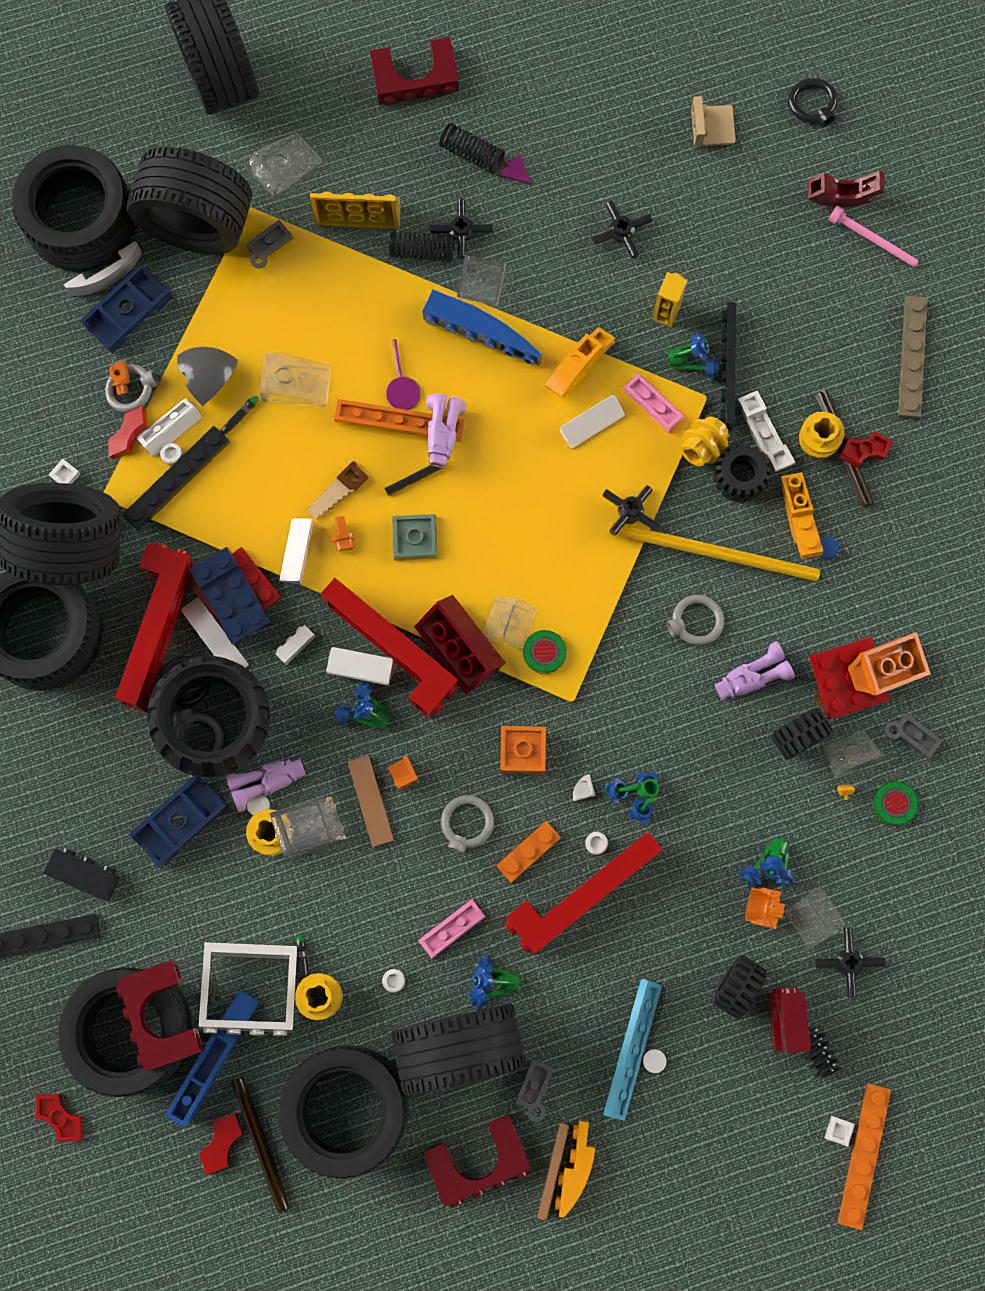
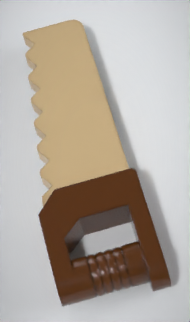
(338, 490)

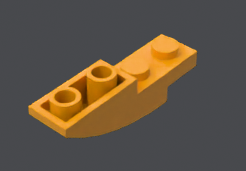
(578, 360)
(800, 515)
(574, 1178)

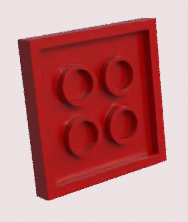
(262, 587)
(836, 682)

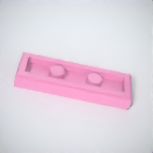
(653, 403)
(451, 928)

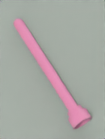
(839, 217)

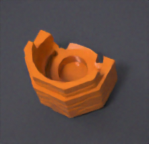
(764, 908)

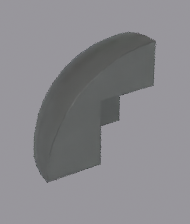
(206, 371)

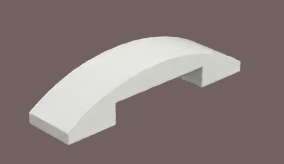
(129, 257)
(764, 432)
(211, 632)

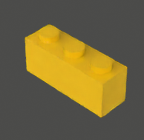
(669, 299)

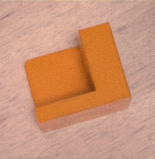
(403, 774)

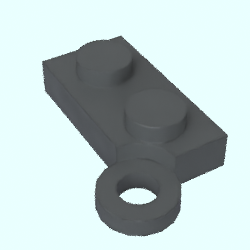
(268, 243)
(915, 735)
(534, 1088)

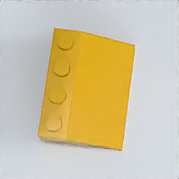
(356, 210)

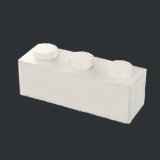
(294, 645)

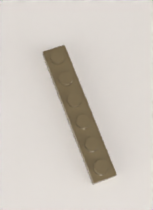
(912, 357)

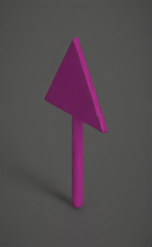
(514, 170)

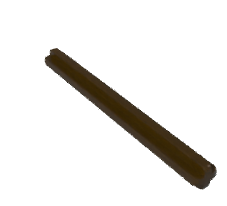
(854, 473)
(260, 1145)

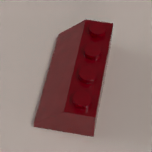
(459, 644)

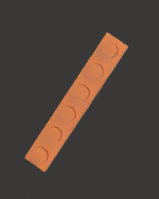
(388, 418)
(864, 1156)

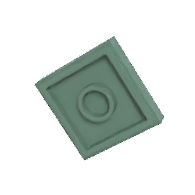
(414, 537)

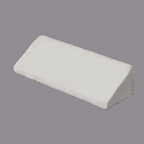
(592, 421)
(169, 427)
(296, 551)
(360, 666)

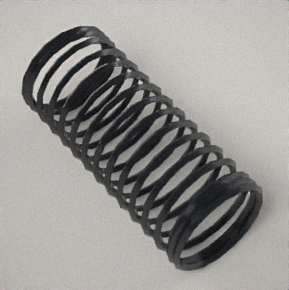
(492, 161)
(448, 255)

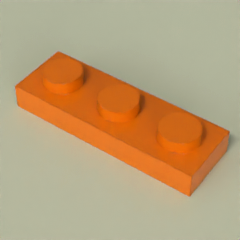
(528, 852)

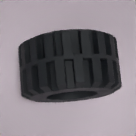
(748, 457)
(802, 733)
(740, 987)

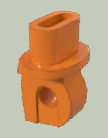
(121, 380)
(343, 538)

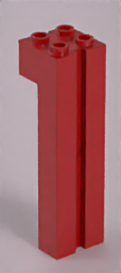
(159, 622)
(434, 679)
(539, 931)

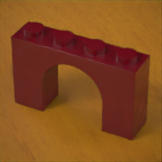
(439, 81)
(136, 992)
(788, 1020)
(455, 1186)

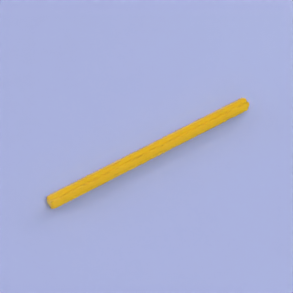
(718, 552)

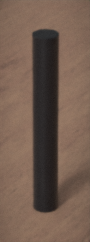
(411, 479)

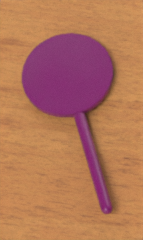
(402, 391)

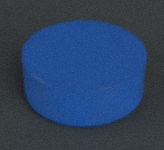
(830, 547)

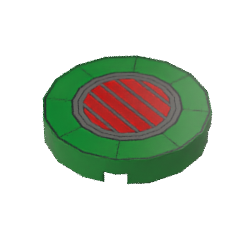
(544, 652)
(895, 803)

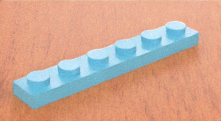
(632, 1050)

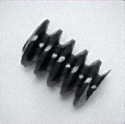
(820, 1055)

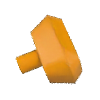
(846, 790)

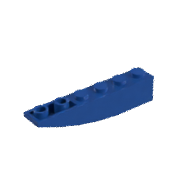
(477, 325)
(209, 1063)

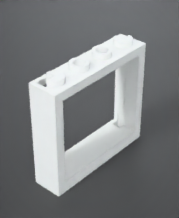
(253, 951)

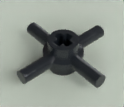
(461, 221)
(622, 229)
(630, 510)
(859, 962)

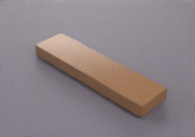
(370, 801)
(553, 1171)

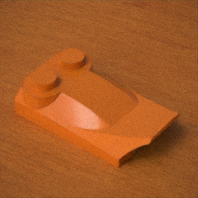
(889, 665)

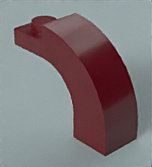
(845, 193)

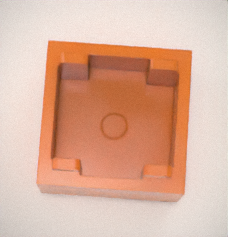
(523, 750)

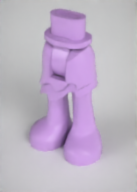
(441, 437)
(745, 679)
(273, 776)

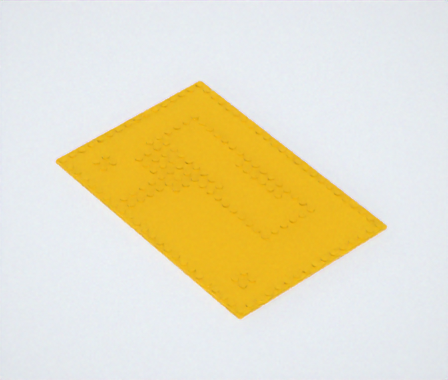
(509, 507)

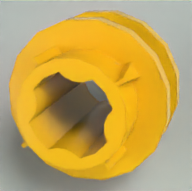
(824, 423)
(704, 441)
(255, 831)
(305, 1002)

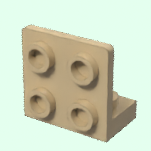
(712, 124)

